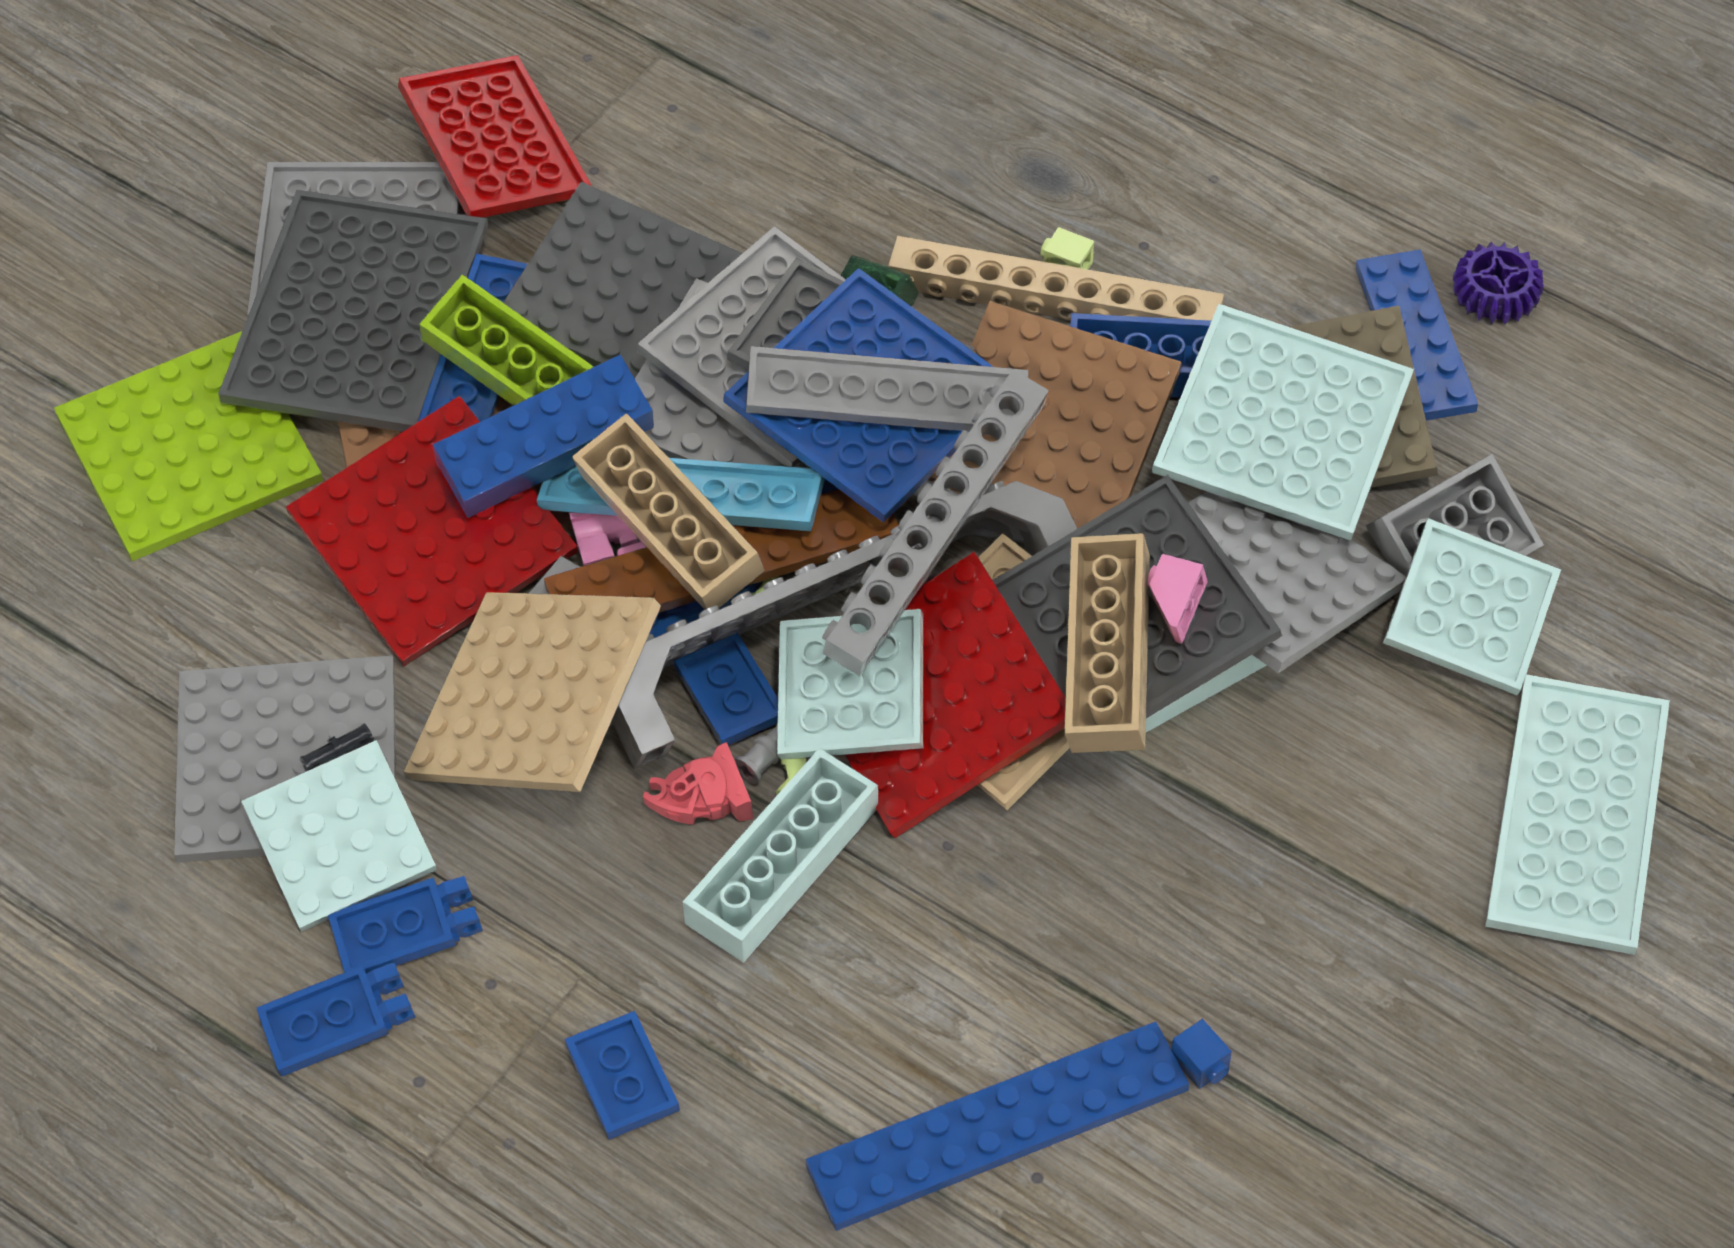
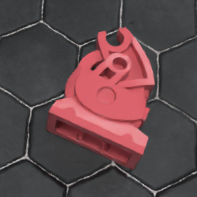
(702, 789)

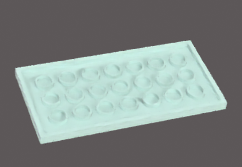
(1578, 815)

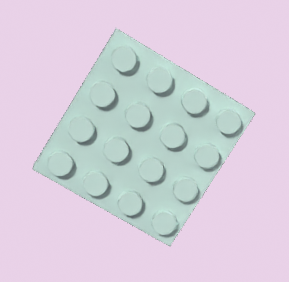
(1472, 606)
(846, 712)
(339, 835)

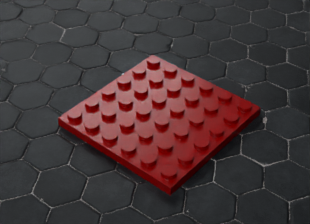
(409, 548)
(982, 699)

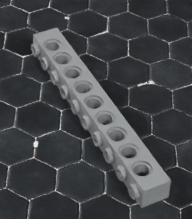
(857, 649)

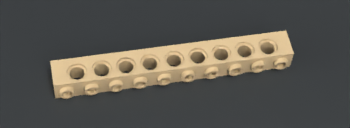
(1041, 285)

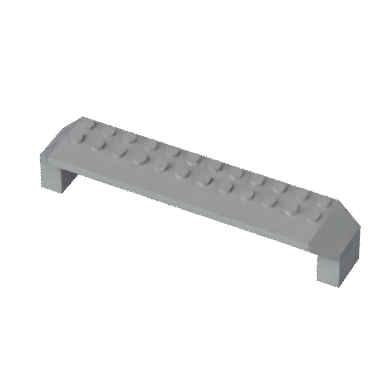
(1010, 509)

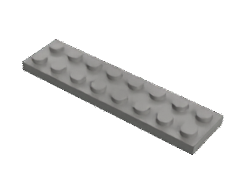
(869, 388)

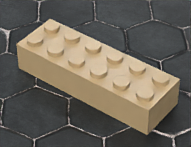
(668, 513)
(1107, 643)

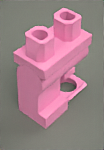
(595, 534)

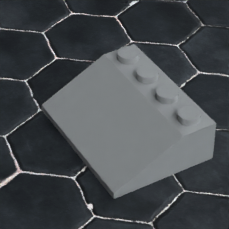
(1471, 501)

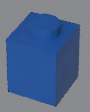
(1202, 1054)

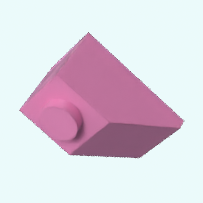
(1177, 592)

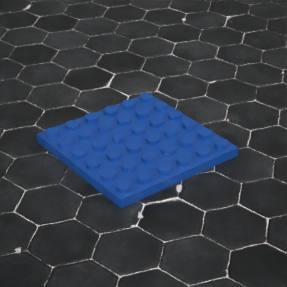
(866, 461)

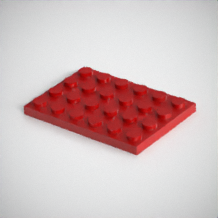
(493, 136)

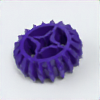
(1498, 282)

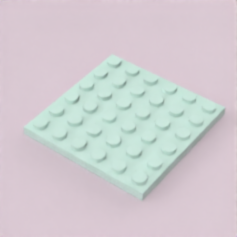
(1283, 421)

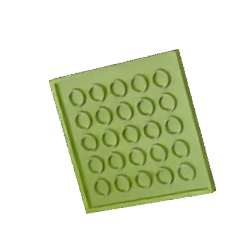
(176, 456)

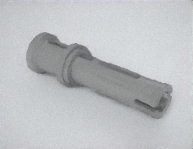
(759, 757)

